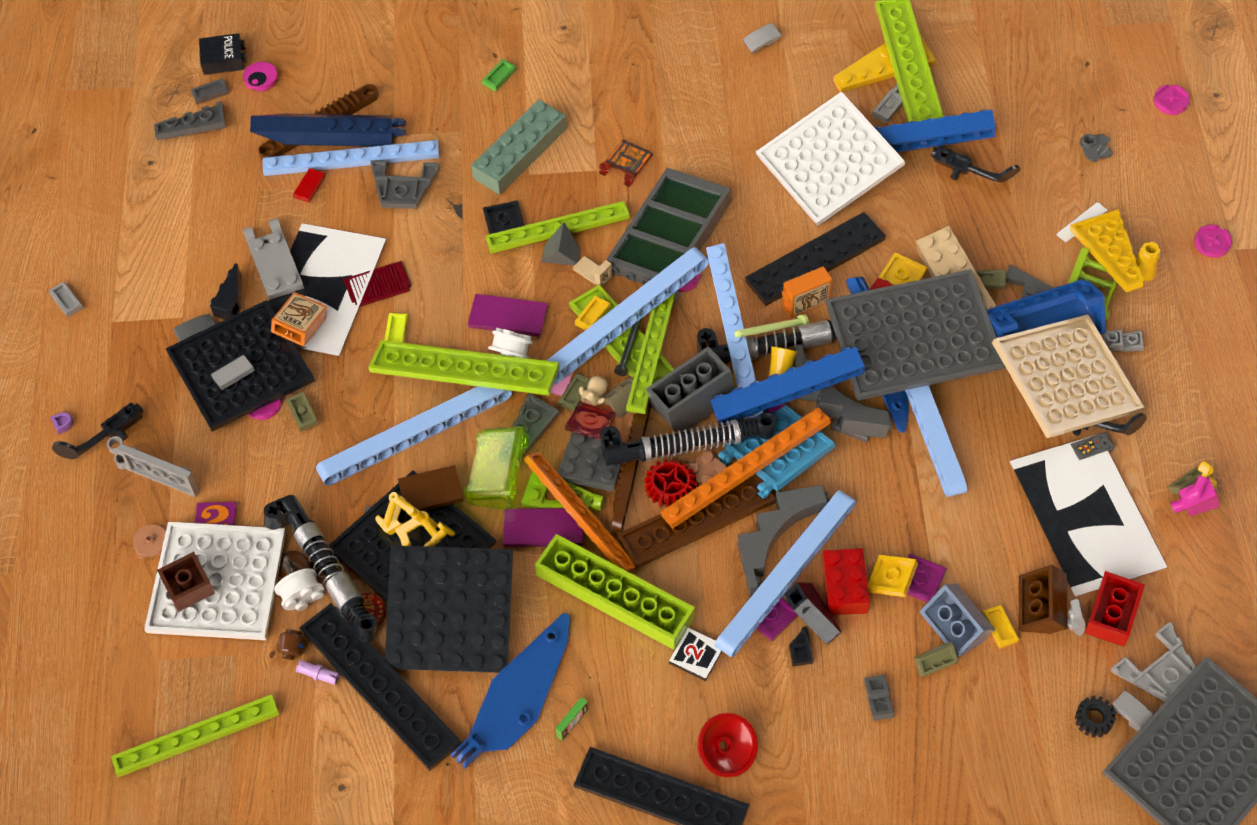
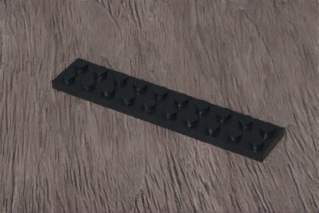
(381, 687)

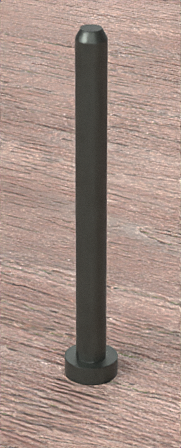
(622, 369)

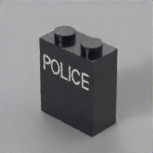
(222, 54)

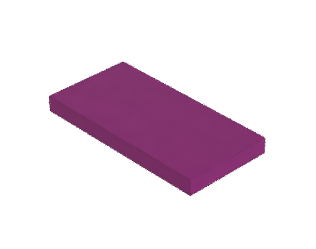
(508, 314)
(539, 527)

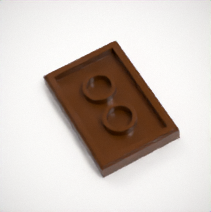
(432, 488)

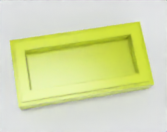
(396, 327)

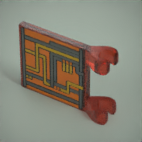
(627, 159)

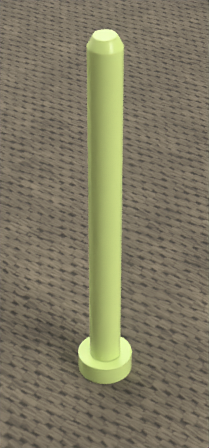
(801, 320)

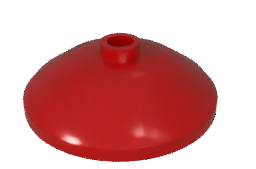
(738, 740)

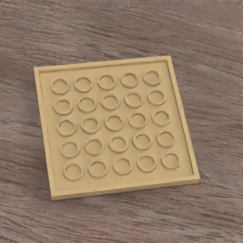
(1067, 375)

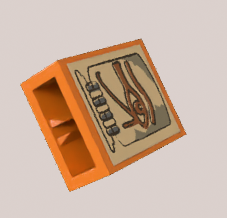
(806, 292)
(299, 319)

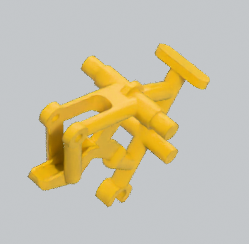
(391, 524)

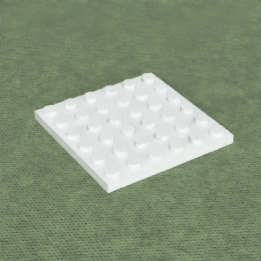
(830, 158)
(243, 574)

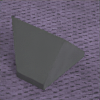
(561, 248)

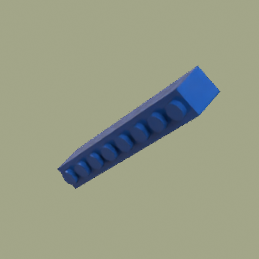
(939, 131)
(788, 385)

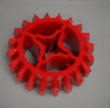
(664, 475)

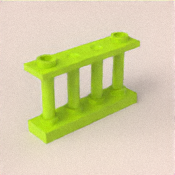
(1078, 274)

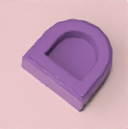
(62, 422)

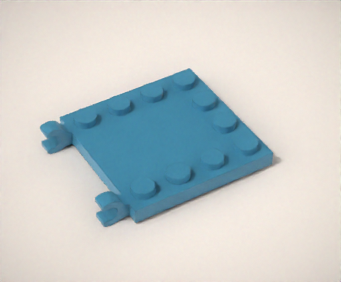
(790, 464)

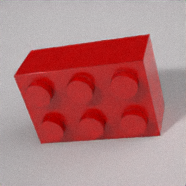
(845, 581)
(1114, 609)

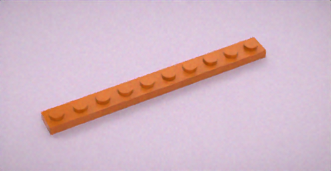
(745, 468)

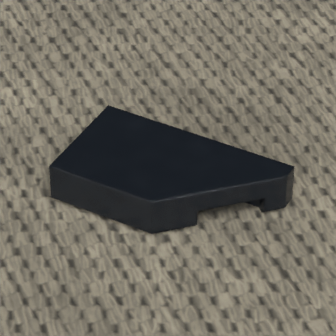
(800, 649)

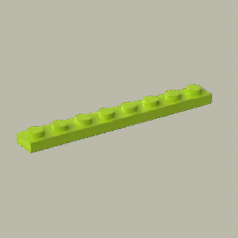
(545, 229)
(649, 356)
(194, 735)

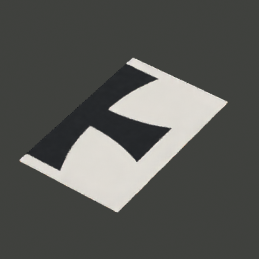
(323, 261)
(1087, 516)

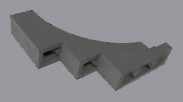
(853, 416)
(791, 508)

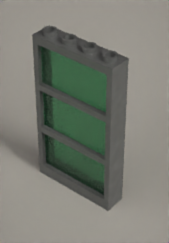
(668, 224)

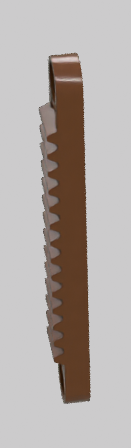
(344, 106)
(628, 473)

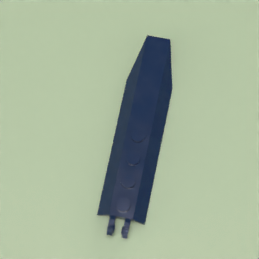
(328, 129)

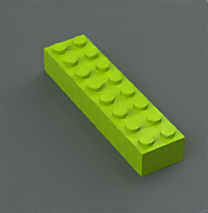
(615, 591)

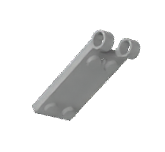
(274, 261)
(153, 468)

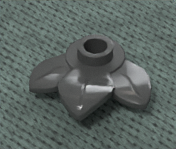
(1095, 146)

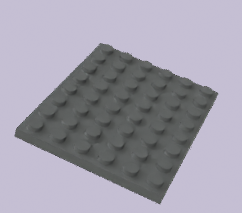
(916, 333)
(1194, 754)

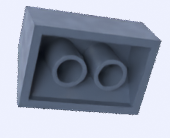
(956, 619)

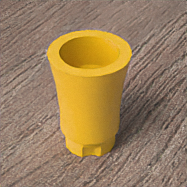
(1148, 260)
(781, 360)

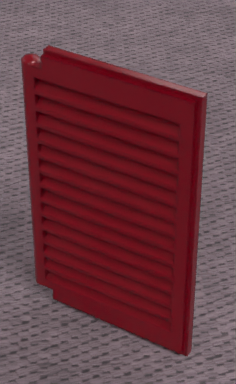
(383, 284)

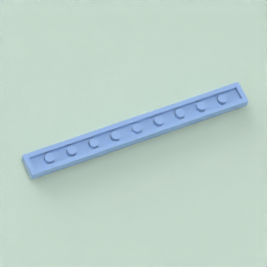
(350, 157)
(731, 317)

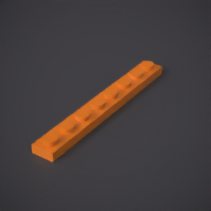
(579, 511)

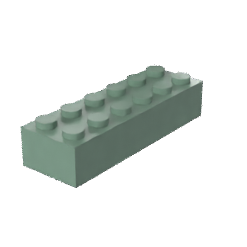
(519, 147)

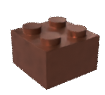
(186, 581)

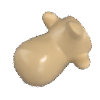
(595, 389)

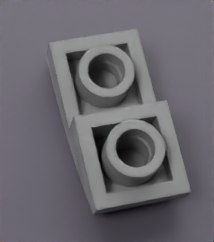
(759, 38)
(1124, 341)
(1076, 621)
(1132, 710)

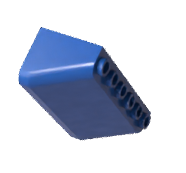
(1050, 307)

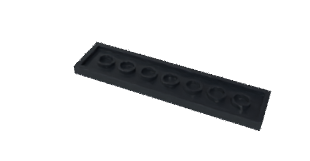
(826, 250)
(656, 792)

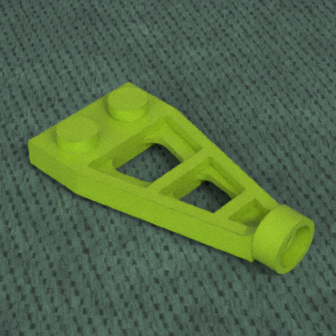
(536, 492)

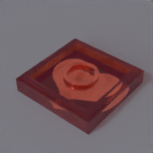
(589, 420)

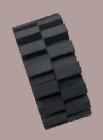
(1097, 705)

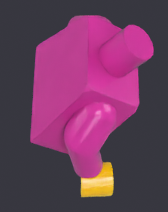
(1200, 495)

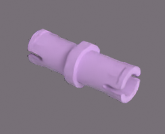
(317, 672)

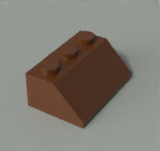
(1043, 600)

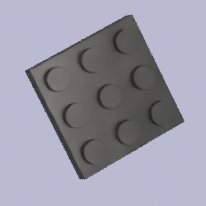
(585, 464)

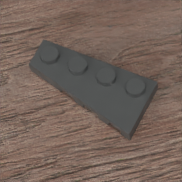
(191, 123)
(536, 418)

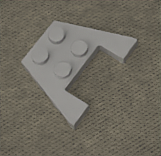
(1165, 673)

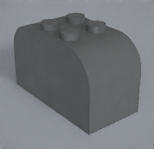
(686, 392)

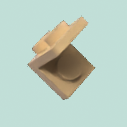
(594, 273)

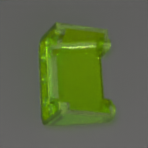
(496, 467)

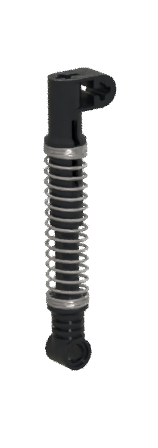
(648, 448)

